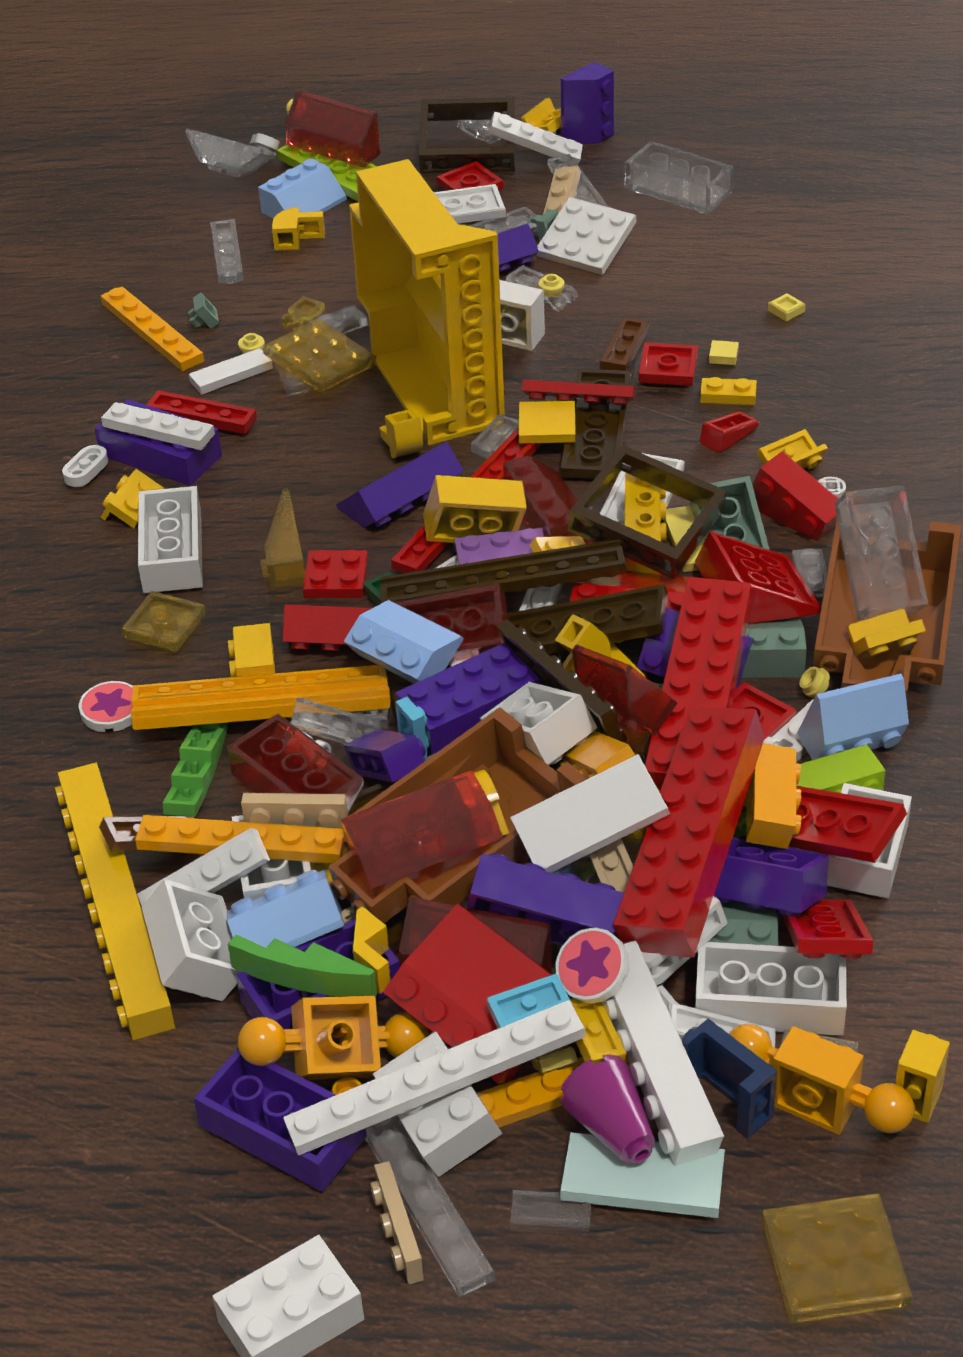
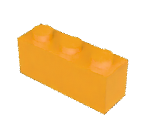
(774, 798)

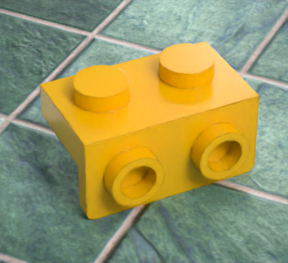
(544, 116)
(796, 446)
(126, 500)
(884, 630)

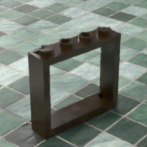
(448, 159)
(635, 544)

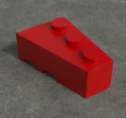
(794, 497)

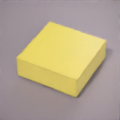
(786, 307)
(723, 352)
(554, 1059)

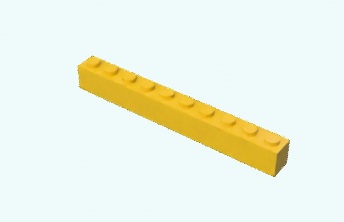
(114, 906)

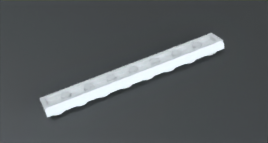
(434, 1077)

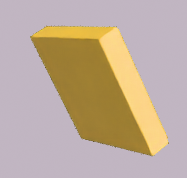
(547, 422)

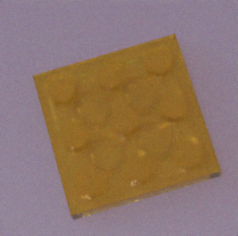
(319, 355)
(836, 1258)

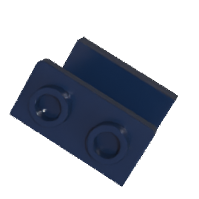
(734, 1073)

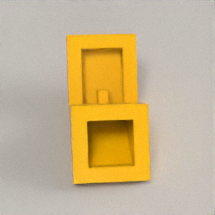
(370, 944)

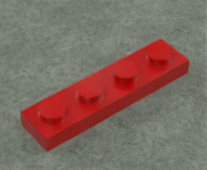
(590, 392)
(219, 414)

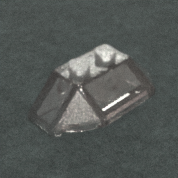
(227, 154)

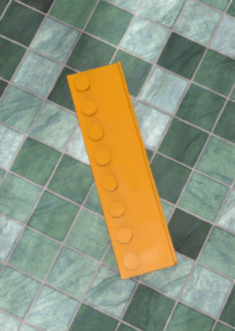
(256, 696)

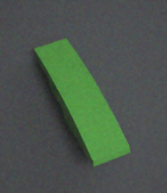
(195, 769)
(312, 971)

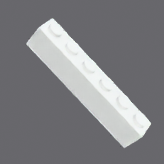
(662, 1066)

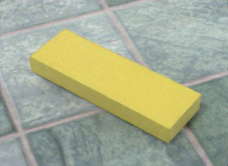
(677, 523)

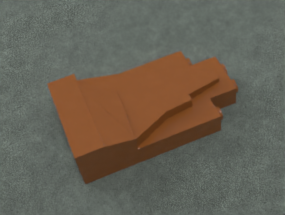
(917, 662)
(520, 781)

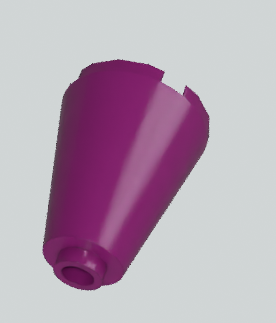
(609, 1107)

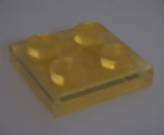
(164, 621)

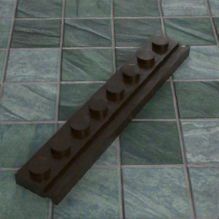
(511, 572)

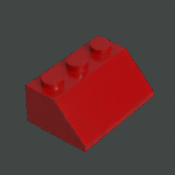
(318, 625)

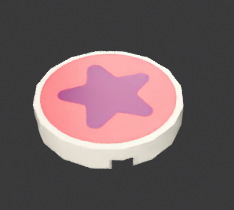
(107, 706)
(592, 965)

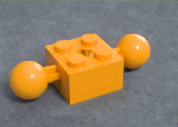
(316, 1054)
(823, 1081)

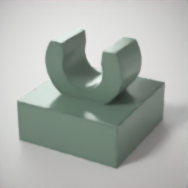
(543, 222)
(203, 312)

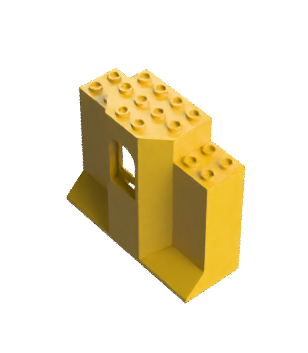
(429, 302)

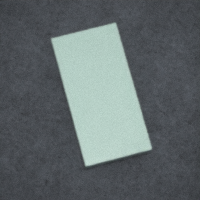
(655, 1184)

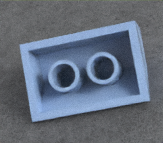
(306, 186)
(403, 642)
(856, 716)
(288, 912)

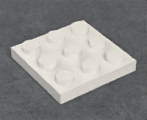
(586, 235)

